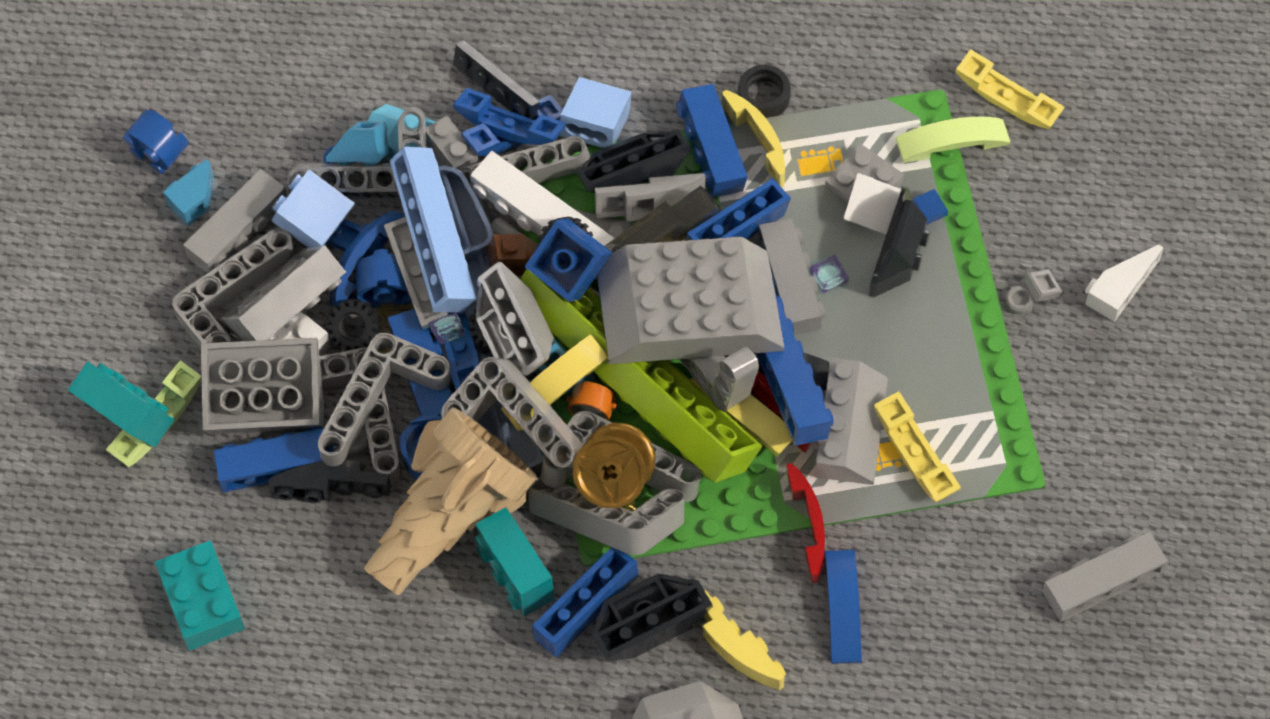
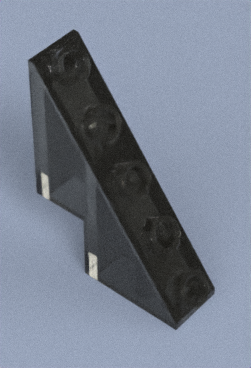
(669, 221)

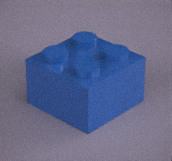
(568, 259)

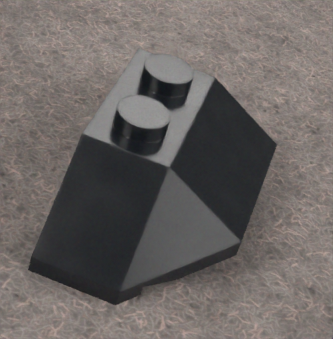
(635, 160)
(901, 246)
(648, 615)

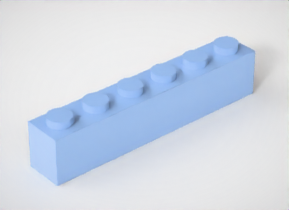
(433, 230)

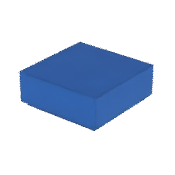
(931, 206)

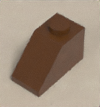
(512, 251)

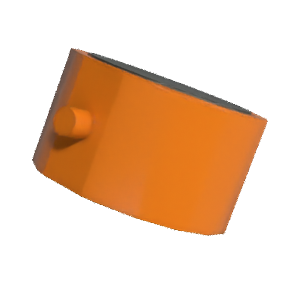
(592, 398)

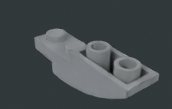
(640, 199)

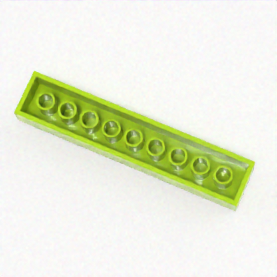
(654, 390)

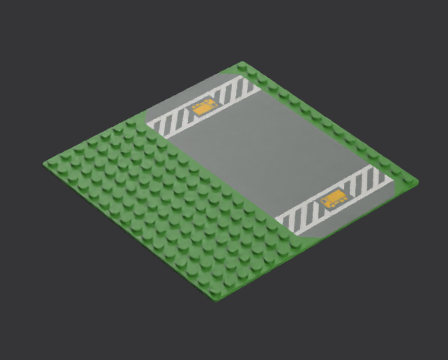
(931, 336)

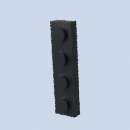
(494, 81)

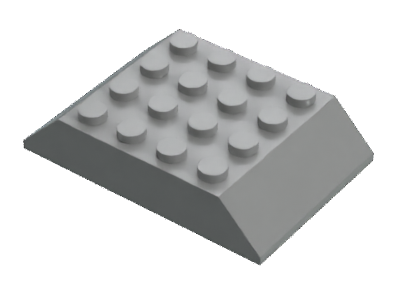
(688, 300)

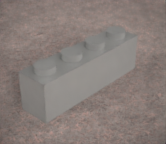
(235, 222)
(791, 274)
(1104, 576)

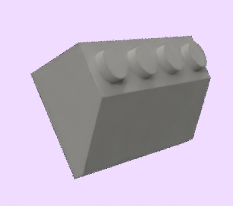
(855, 436)

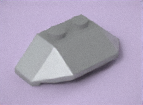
(512, 320)
(688, 702)

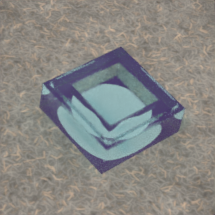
(829, 273)
(447, 328)

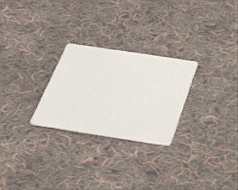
(872, 203)

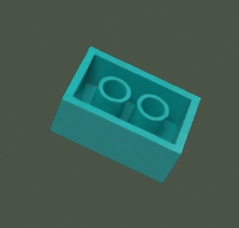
(122, 402)
(513, 562)
(199, 595)

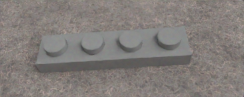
(407, 259)

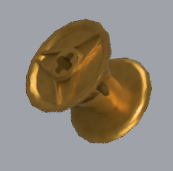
(614, 465)

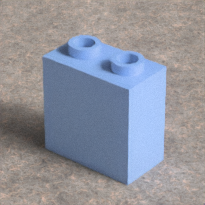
(596, 112)
(311, 210)

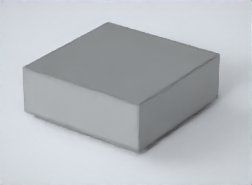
(1042, 285)

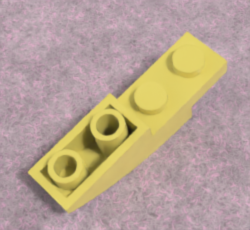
(742, 652)

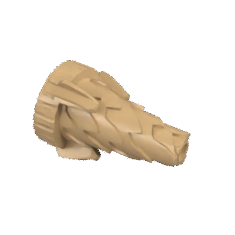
(462, 483)

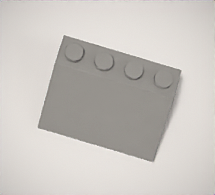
(284, 295)
(261, 386)

